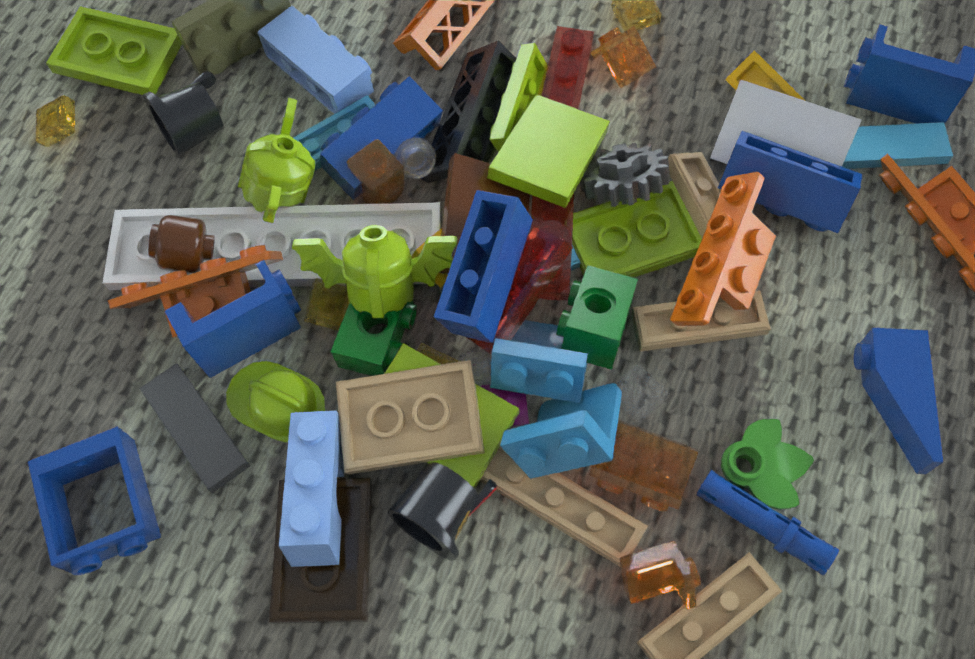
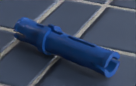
(774, 526)

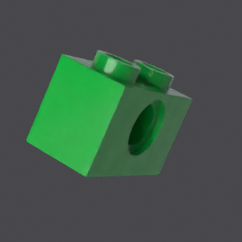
(597, 315)
(368, 352)

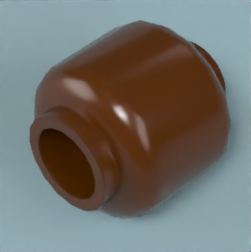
(180, 243)

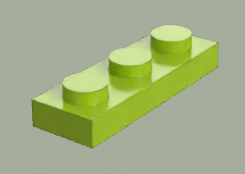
(524, 83)

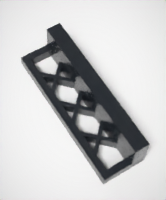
(475, 112)

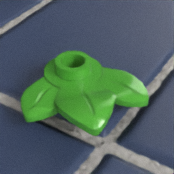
(772, 464)

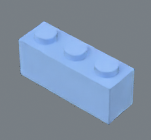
(316, 60)

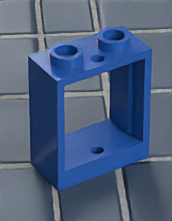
(75, 462)

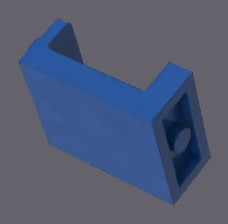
(908, 82)
(240, 326)

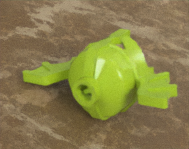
(276, 169)
(377, 267)

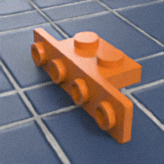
(946, 207)
(728, 255)
(202, 291)

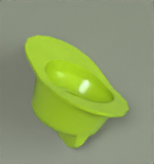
(266, 396)

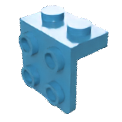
(537, 364)
(567, 433)

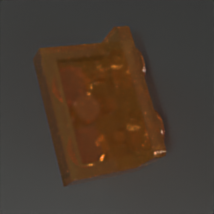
(647, 466)

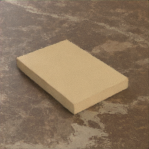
(409, 417)

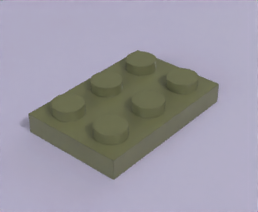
(224, 31)

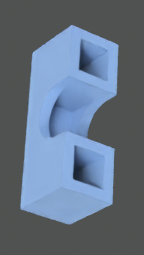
(309, 509)

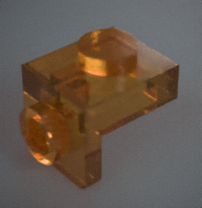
(624, 55)
(378, 172)
(659, 571)

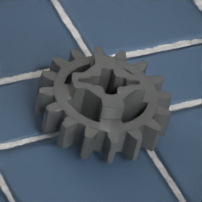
(625, 174)

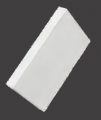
(785, 122)

